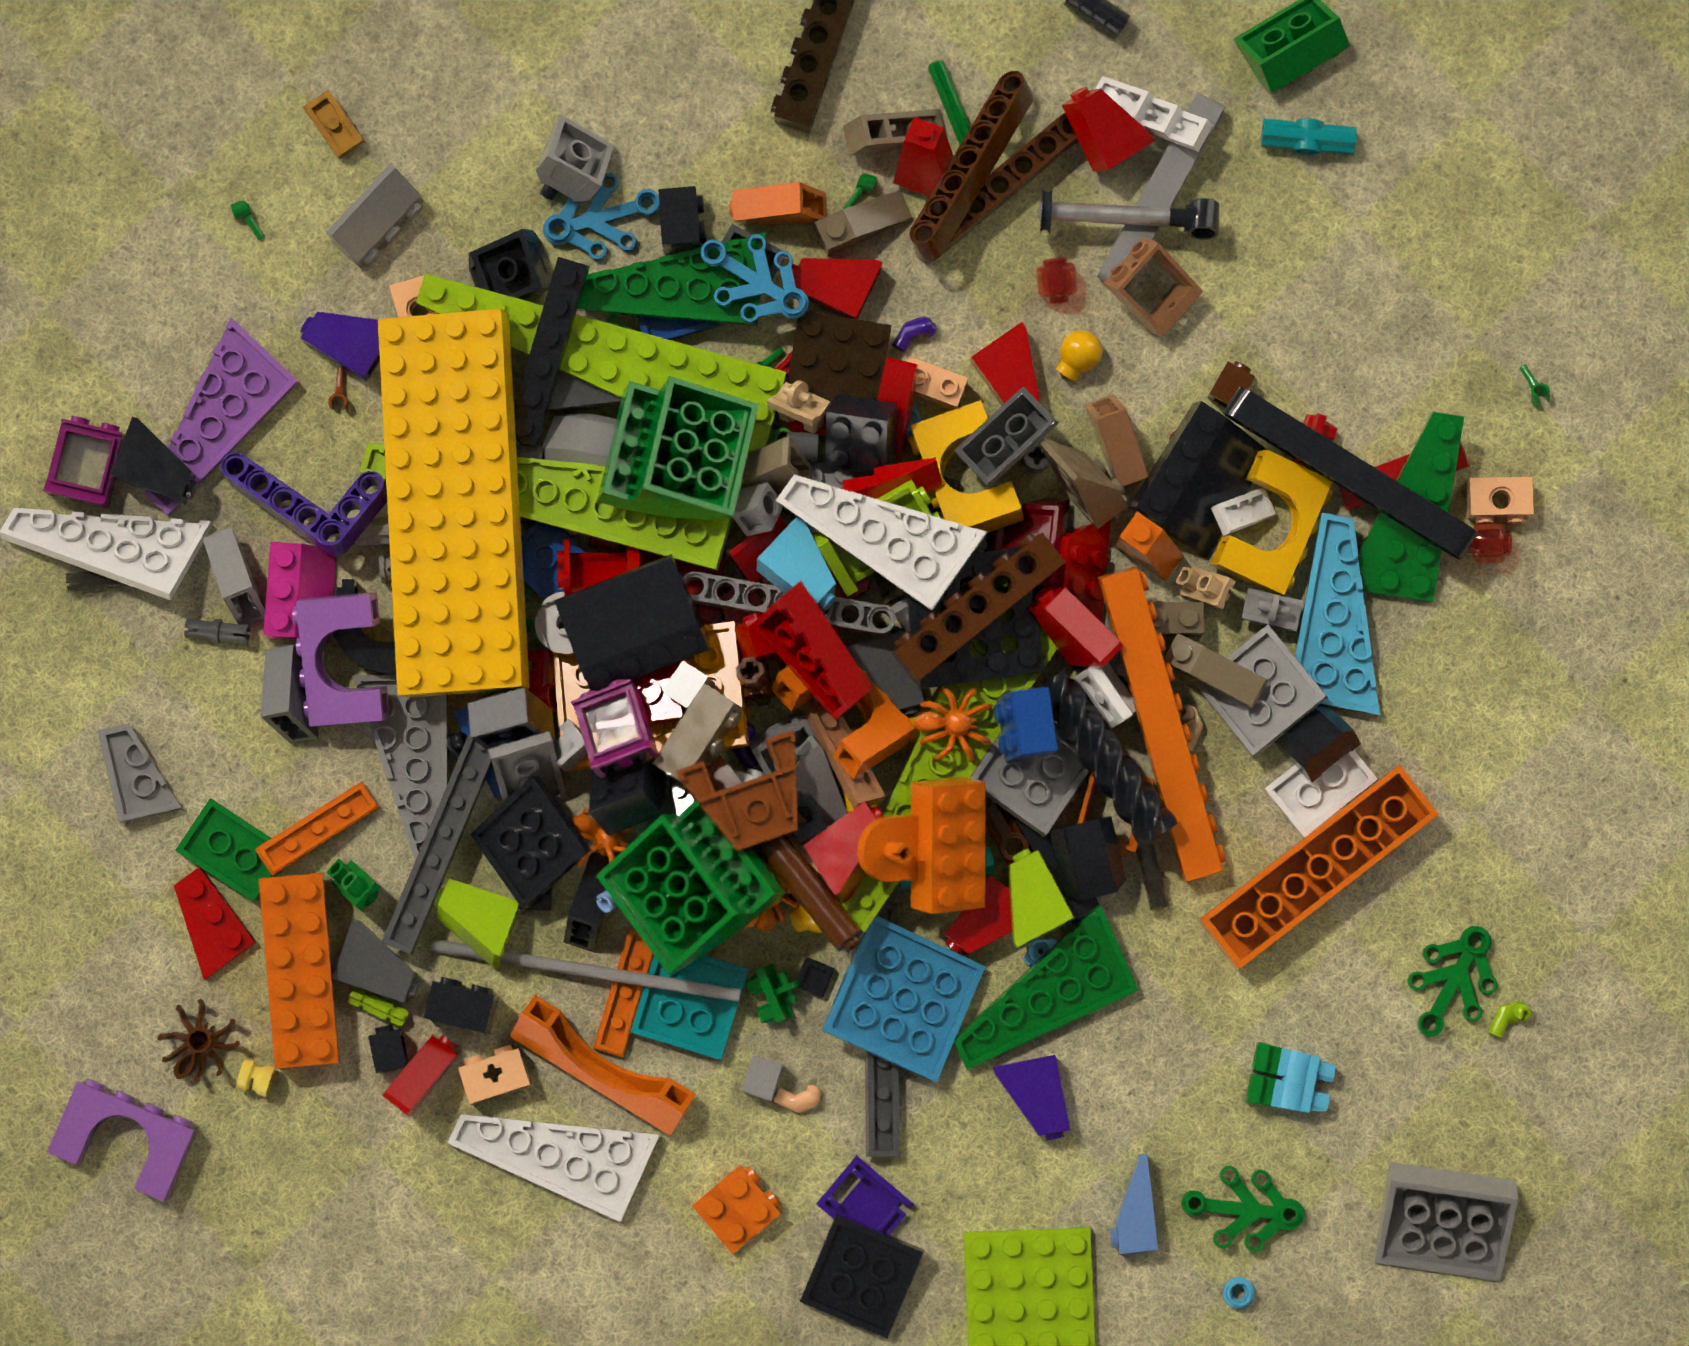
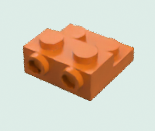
(738, 1208)

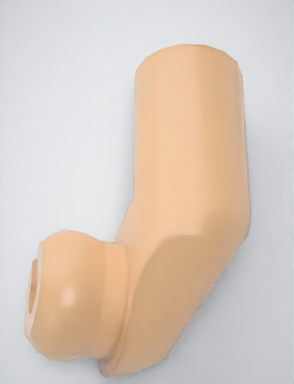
(800, 1102)

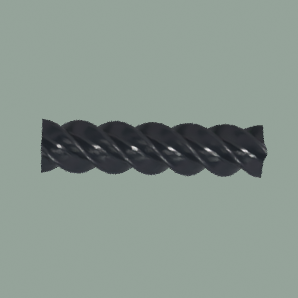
(1102, 754)

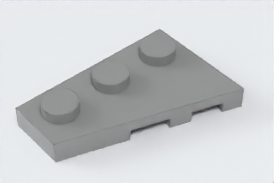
(133, 777)

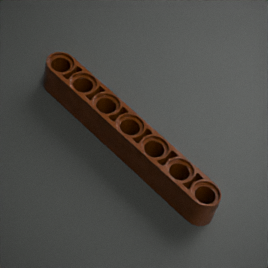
(971, 165)
(1015, 180)

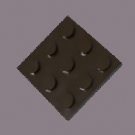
(839, 355)

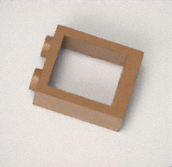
(1174, 303)

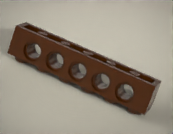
(1044, 561)

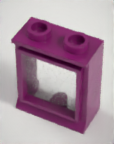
(84, 461)
(614, 725)

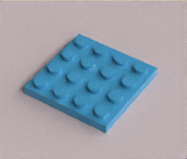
(903, 998)

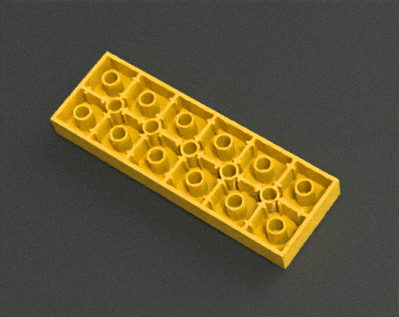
(453, 503)

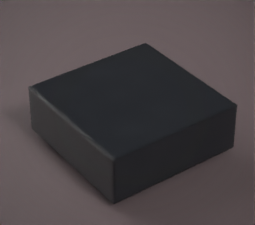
(815, 976)

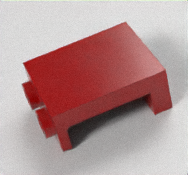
(586, 569)

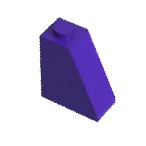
(345, 340)
(1037, 1093)

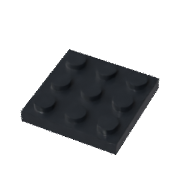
(530, 842)
(862, 1275)

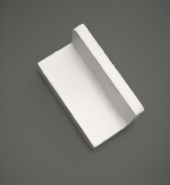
(1107, 693)

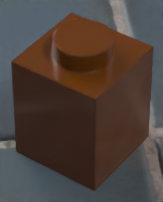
(1229, 381)

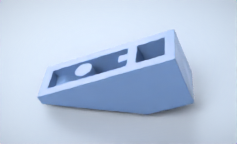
(1135, 1219)

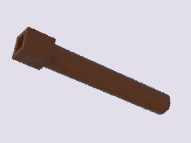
(798, 875)

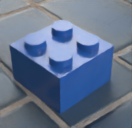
(1025, 724)

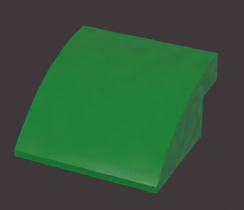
(678, 451)
(688, 887)

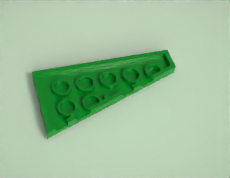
(673, 287)
(1394, 557)
(1063, 985)

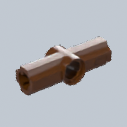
(755, 681)
(1003, 828)

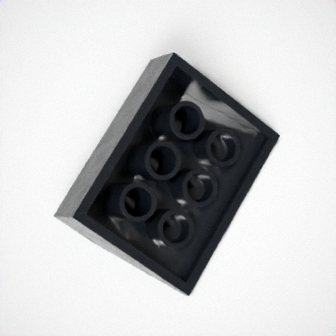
(1197, 470)
(633, 624)

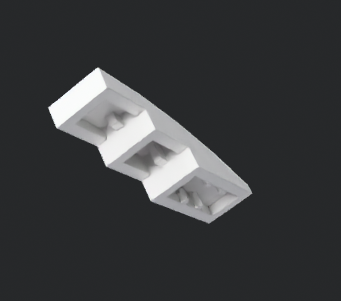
(1158, 116)

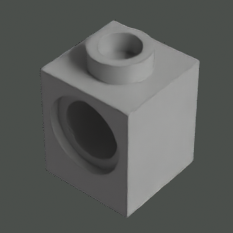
(757, 509)

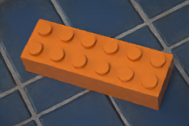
(299, 970)

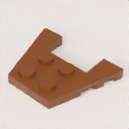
(754, 809)

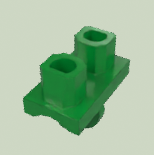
(354, 883)
(777, 991)

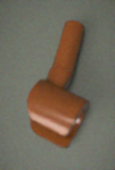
(339, 389)

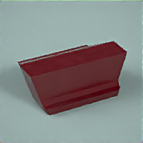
(1039, 516)

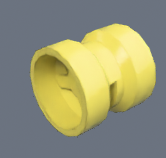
(256, 1078)

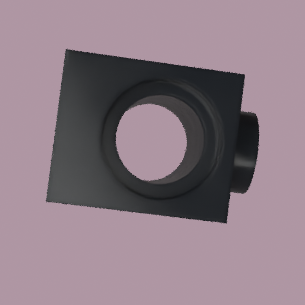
(814, 824)
(388, 1049)

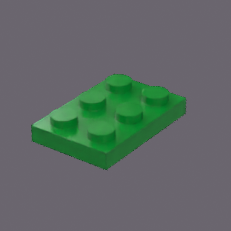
(226, 849)

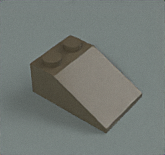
(1085, 482)

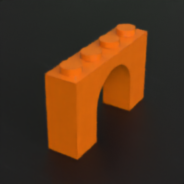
(882, 735)

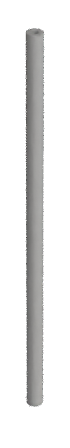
(595, 971)

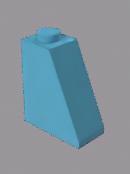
(795, 559)

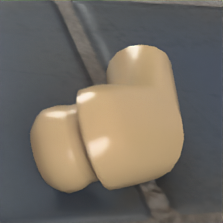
(1192, 718)

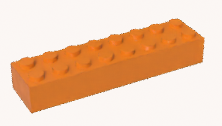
(1318, 867)

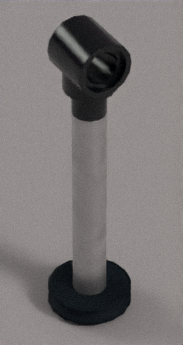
(1198, 218)

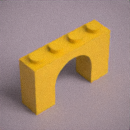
(939, 439)
(1304, 495)

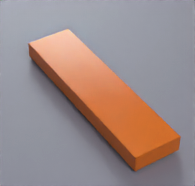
(316, 828)
(623, 997)

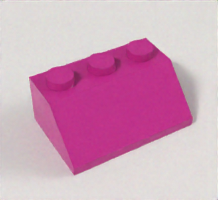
(294, 574)

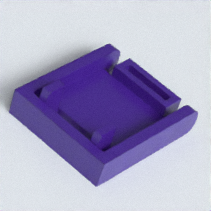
(870, 1201)

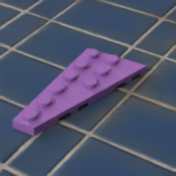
(228, 403)

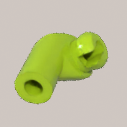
(1509, 1014)

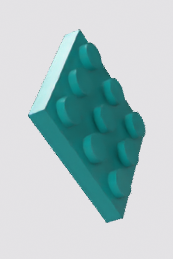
(690, 1019)

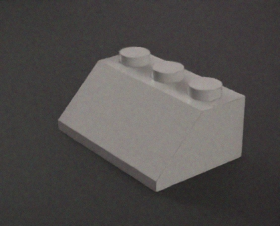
(376, 217)

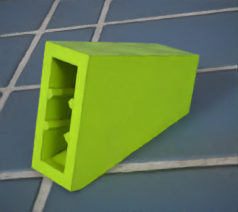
(1034, 898)
(478, 918)

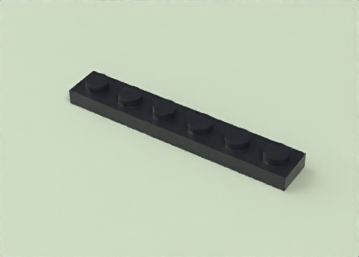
(548, 349)

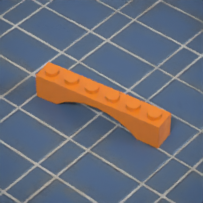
(652, 1098)

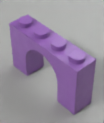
(325, 699)
(167, 1137)

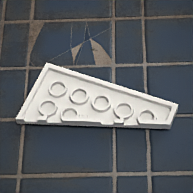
(899, 543)
(119, 547)
(577, 1162)

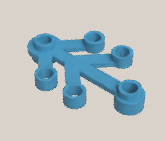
(596, 219)
(759, 282)

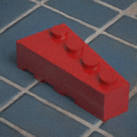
(813, 650)

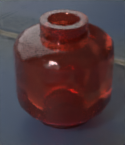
(1056, 279)
(1491, 544)

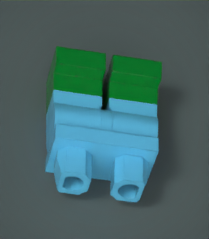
(1298, 1079)

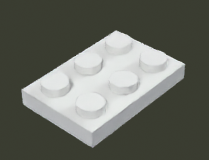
(1312, 803)

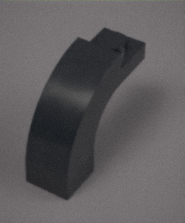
(364, 651)

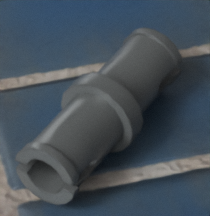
(217, 631)

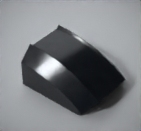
(512, 265)
(1318, 741)
(1088, 859)

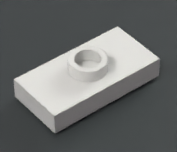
(1243, 511)

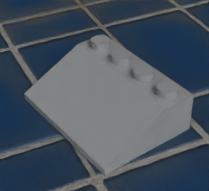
(1446, 1221)

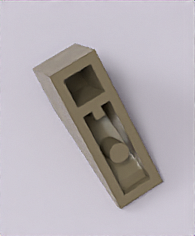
(884, 131)
(861, 222)
(1214, 670)

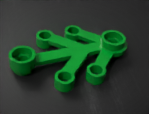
(1455, 977)
(1248, 1209)

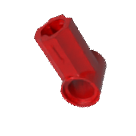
(542, 677)

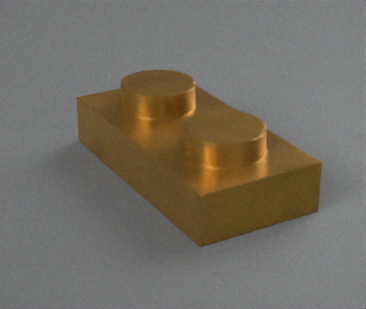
(333, 124)

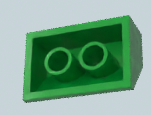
(1292, 42)

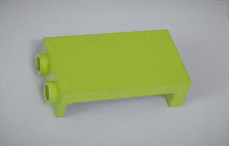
(845, 565)

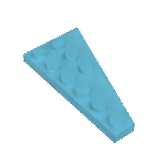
(1334, 622)

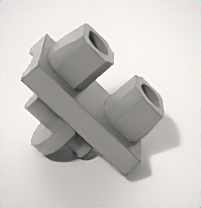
(1272, 609)

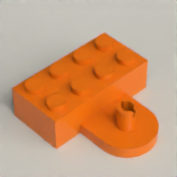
(933, 846)

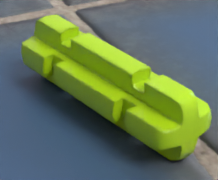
(377, 1007)

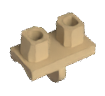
(798, 404)
(1204, 586)

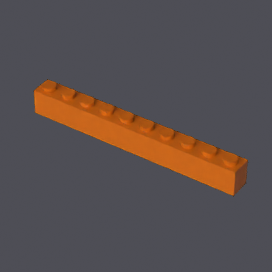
(1160, 722)

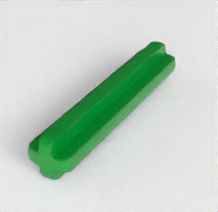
(949, 99)

